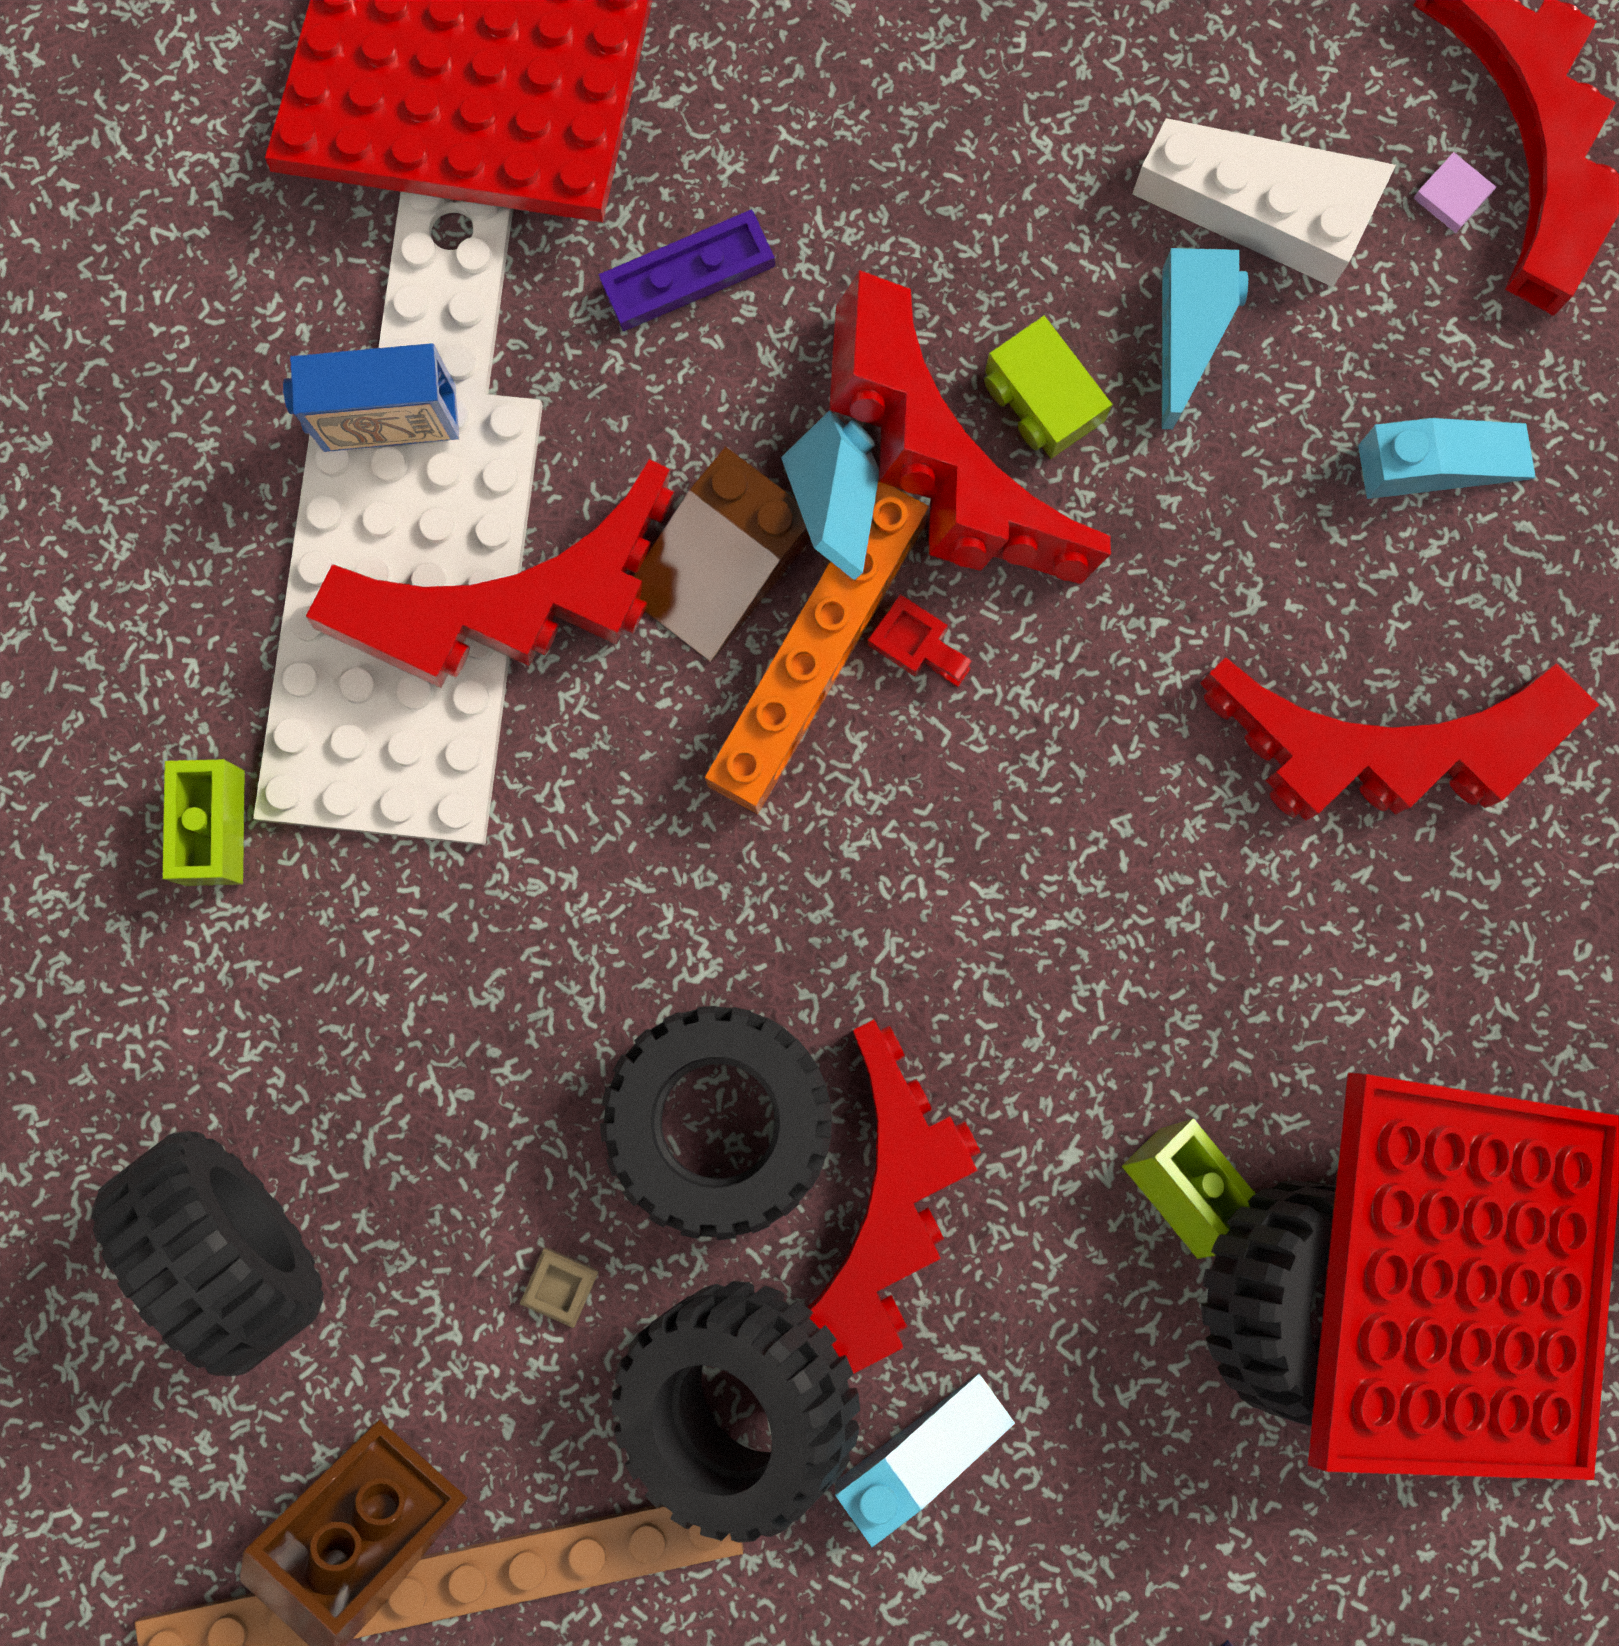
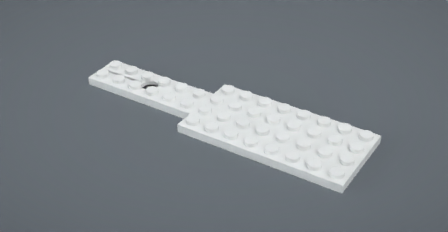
(345, 731)

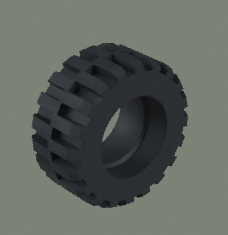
(636, 1137)
(206, 1254)
(1264, 1297)
(684, 1451)

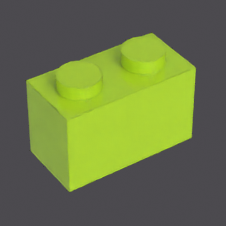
(1045, 388)
(203, 822)
(1189, 1183)

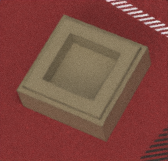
(559, 1287)

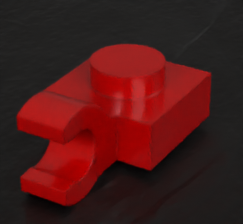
(914, 638)

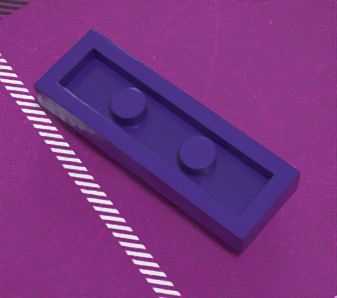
(687, 270)

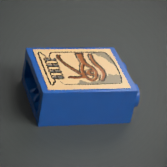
(373, 397)

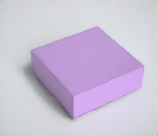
(1454, 192)

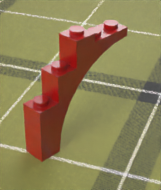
(1558, 120)
(927, 453)
(427, 626)
(1398, 765)
(893, 1236)

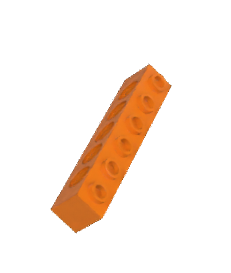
(814, 656)

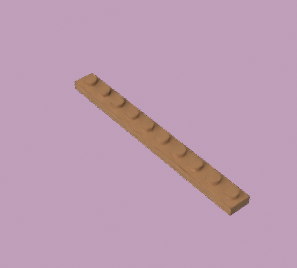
(470, 1579)

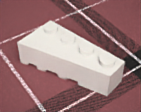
(1265, 193)

